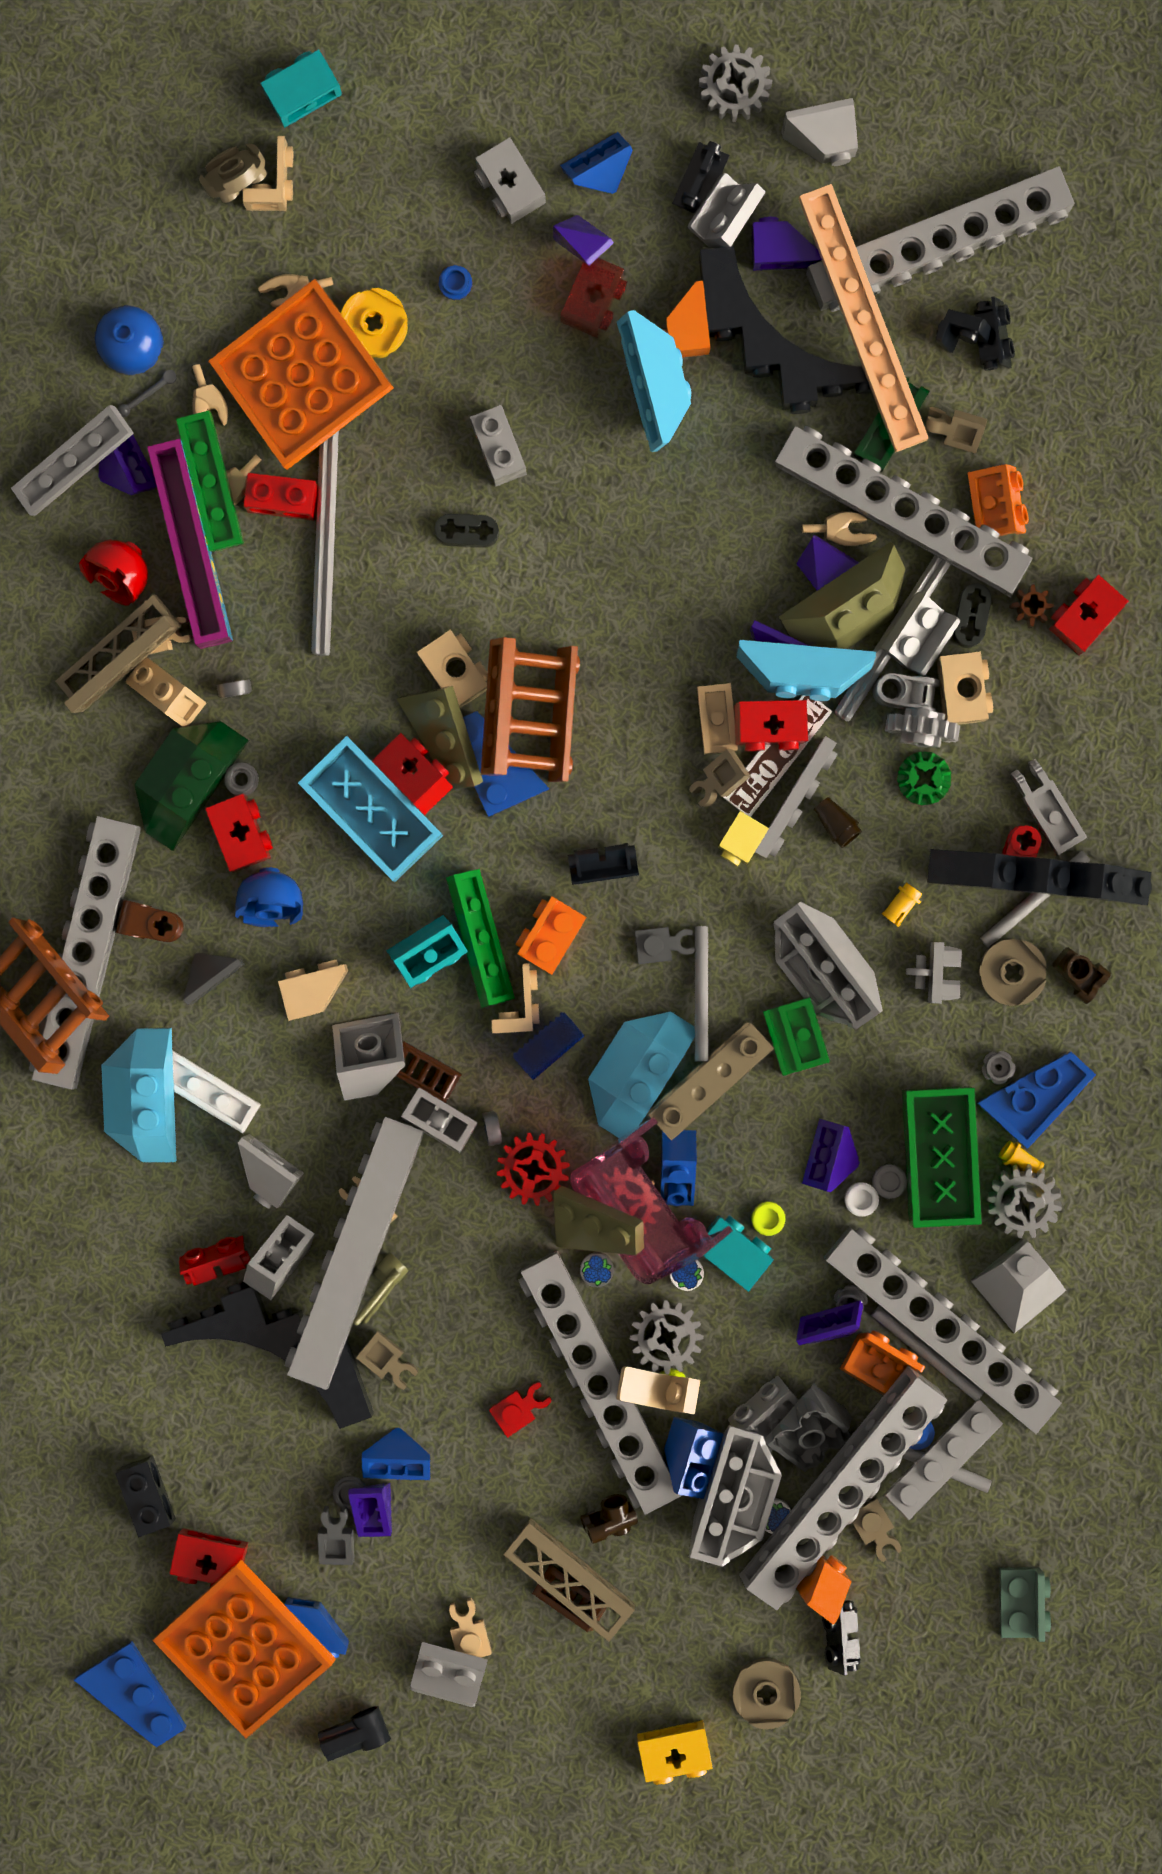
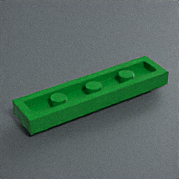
(209, 481)
(480, 938)

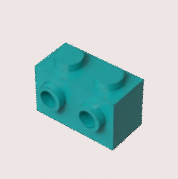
(301, 87)
(427, 951)
(738, 1255)

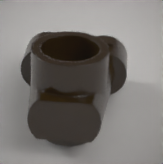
(1085, 977)
(613, 1519)

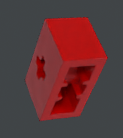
(1105, 605)
(789, 716)
(398, 763)
(224, 821)
(194, 1546)

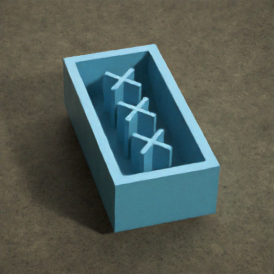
(370, 809)

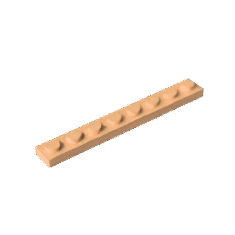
(863, 318)

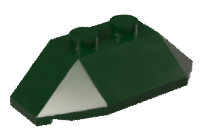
(184, 778)

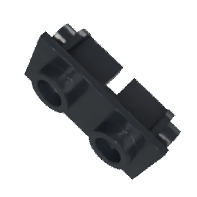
(700, 176)
(1001, 347)
(589, 866)
(841, 1652)

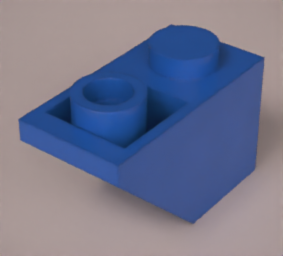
(678, 1168)
(691, 1456)
(320, 1624)

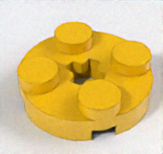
(393, 318)

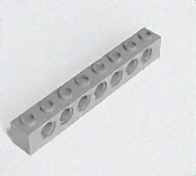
(1047, 187)
(912, 528)
(100, 939)
(552, 1270)
(1032, 1411)
(842, 1471)

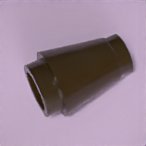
(837, 822)

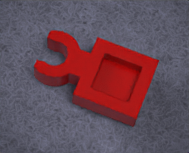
(515, 1411)

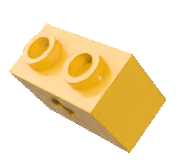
(691, 1745)

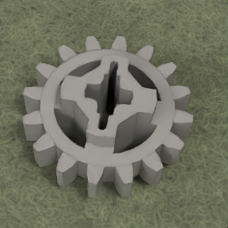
(747, 76)
(922, 728)
(1036, 1196)
(681, 1331)

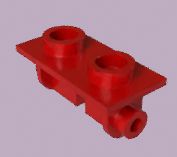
(198, 1263)

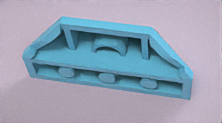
(655, 377)
(804, 669)
(637, 1069)
(141, 1095)

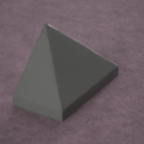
(207, 973)

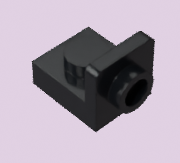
(964, 327)

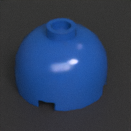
(128, 340)
(267, 898)

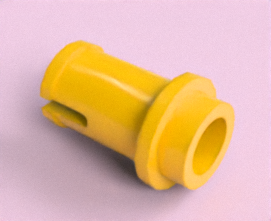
(902, 904)
(1014, 1155)

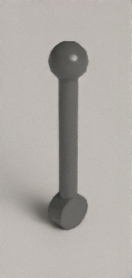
(169, 377)

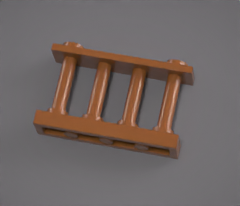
(498, 719)
(24, 1028)

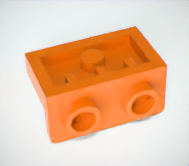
(998, 499)
(550, 935)

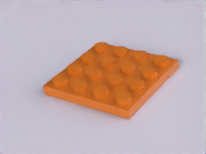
(301, 374)
(244, 1649)

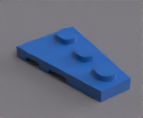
(502, 791)
(1037, 1098)
(133, 1694)

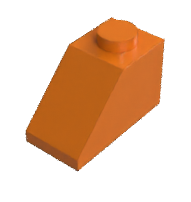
(689, 323)
(826, 1588)

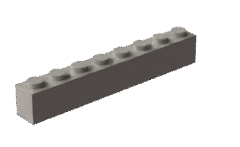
(355, 1253)

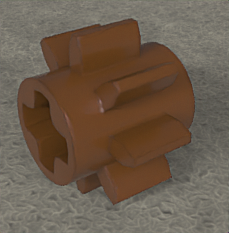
(1024, 612)

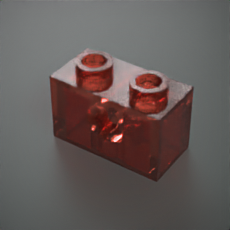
(578, 309)

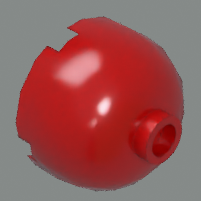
(117, 568)

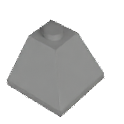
(824, 131)
(367, 1054)
(267, 1172)
(1018, 1285)

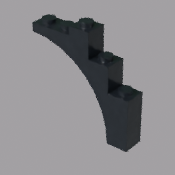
(763, 347)
(1039, 876)
(247, 1321)

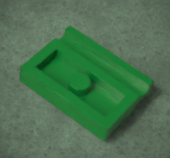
(796, 1036)

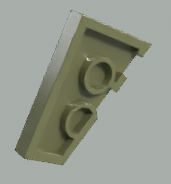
(443, 732)
(594, 1226)

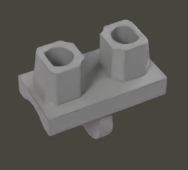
(940, 957)

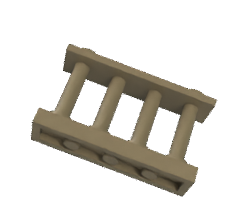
(710, 1080)

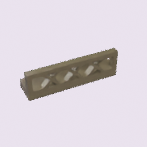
(101, 681)
(576, 1568)

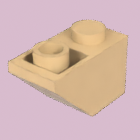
(311, 992)

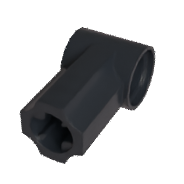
(363, 1731)

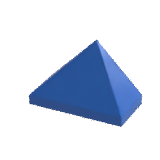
(600, 165)
(396, 1458)

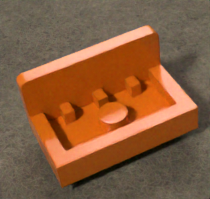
(878, 1363)

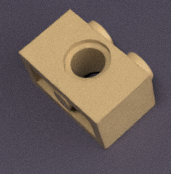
(445, 650)
(970, 668)

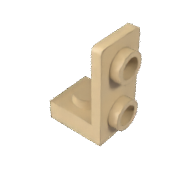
(262, 196)
(165, 692)
(510, 1021)
(658, 1390)

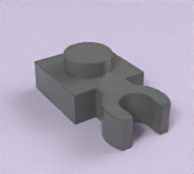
(656, 945)
(334, 1540)

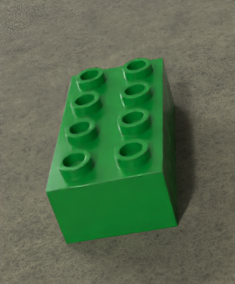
(941, 1157)

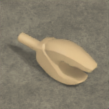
(292, 283)
(208, 397)
(238, 480)
(836, 529)

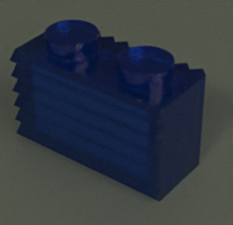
(548, 1045)

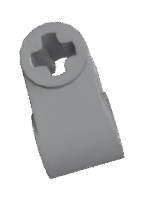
(912, 691)

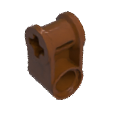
(143, 922)

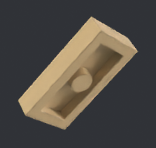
(717, 718)

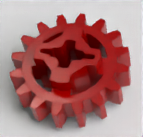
(512, 1162)

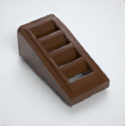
(450, 1083)
(540, 1592)

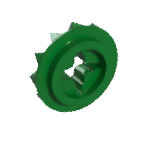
(908, 777)

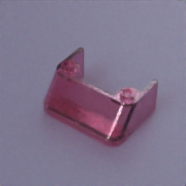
(621, 1183)

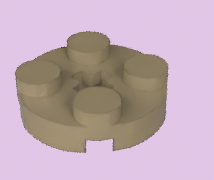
(233, 172)
(1032, 972)
(752, 1679)

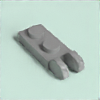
(1049, 810)

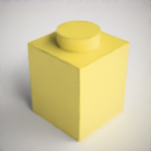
(742, 839)

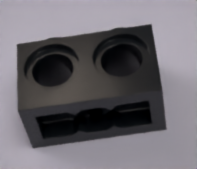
(145, 1496)

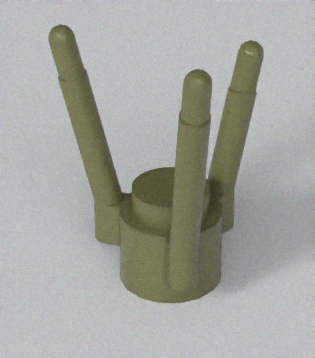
(389, 1273)

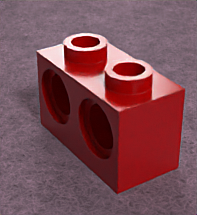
(281, 496)

